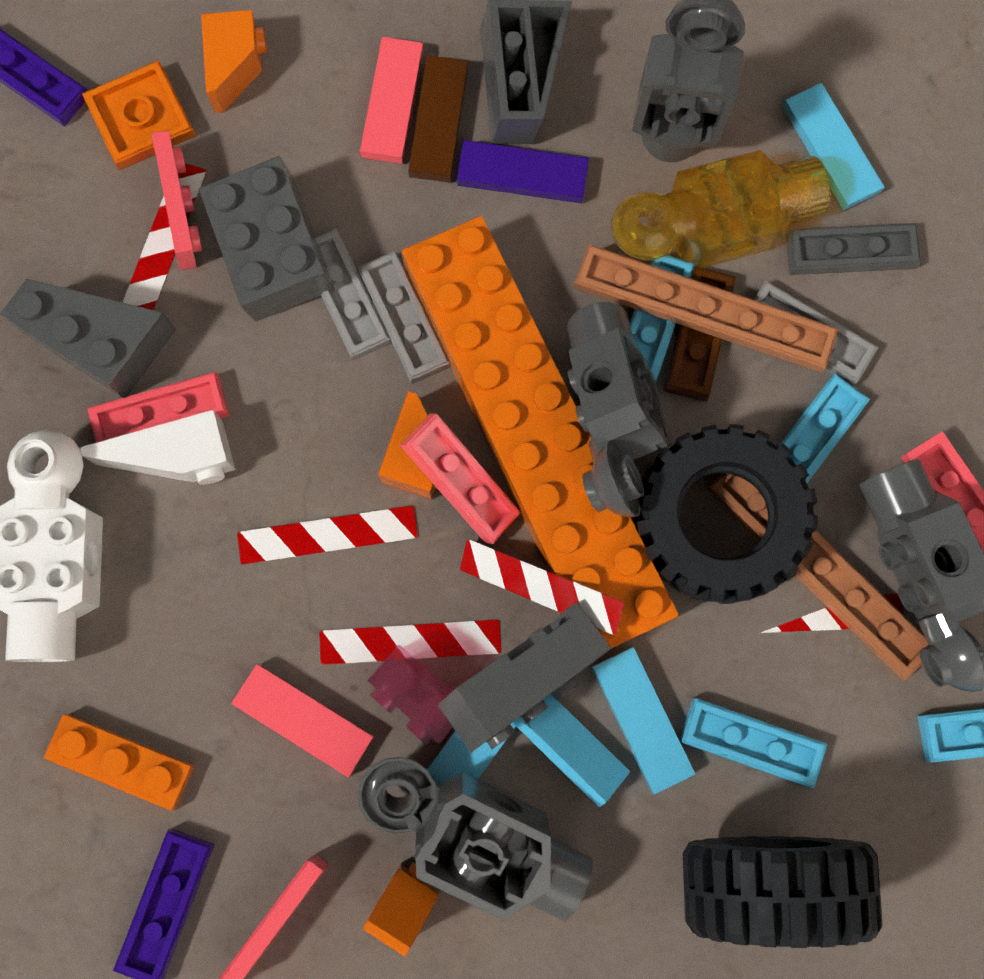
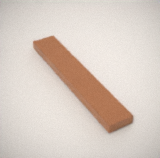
(706, 308)
(835, 584)

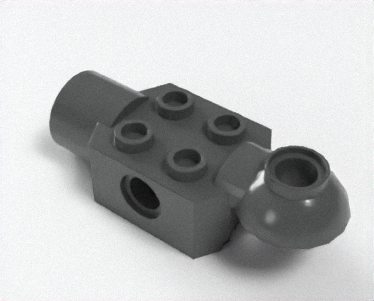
(690, 79)
(616, 405)
(937, 568)
(477, 840)

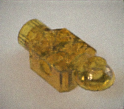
(723, 209)

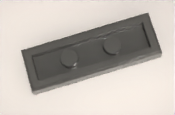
(853, 249)

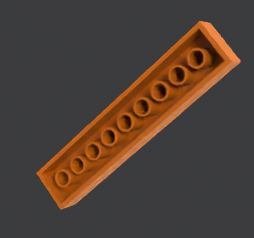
(531, 422)

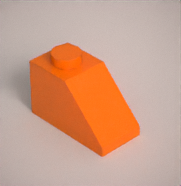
(231, 54)
(397, 467)
(401, 910)

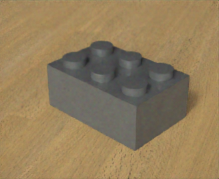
(266, 239)

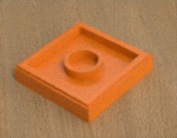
(133, 109)

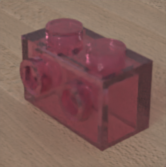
(415, 691)

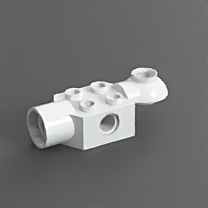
(47, 551)

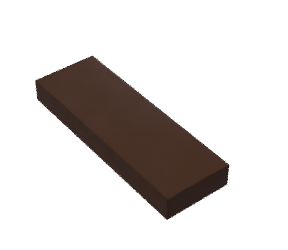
(438, 119)
(696, 352)

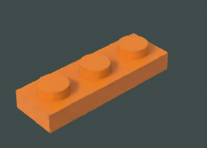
(119, 762)

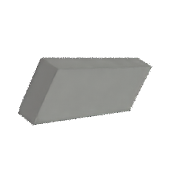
(350, 302)
(404, 317)
(850, 351)

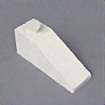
(179, 450)

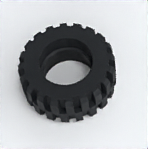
(763, 466)
(782, 891)

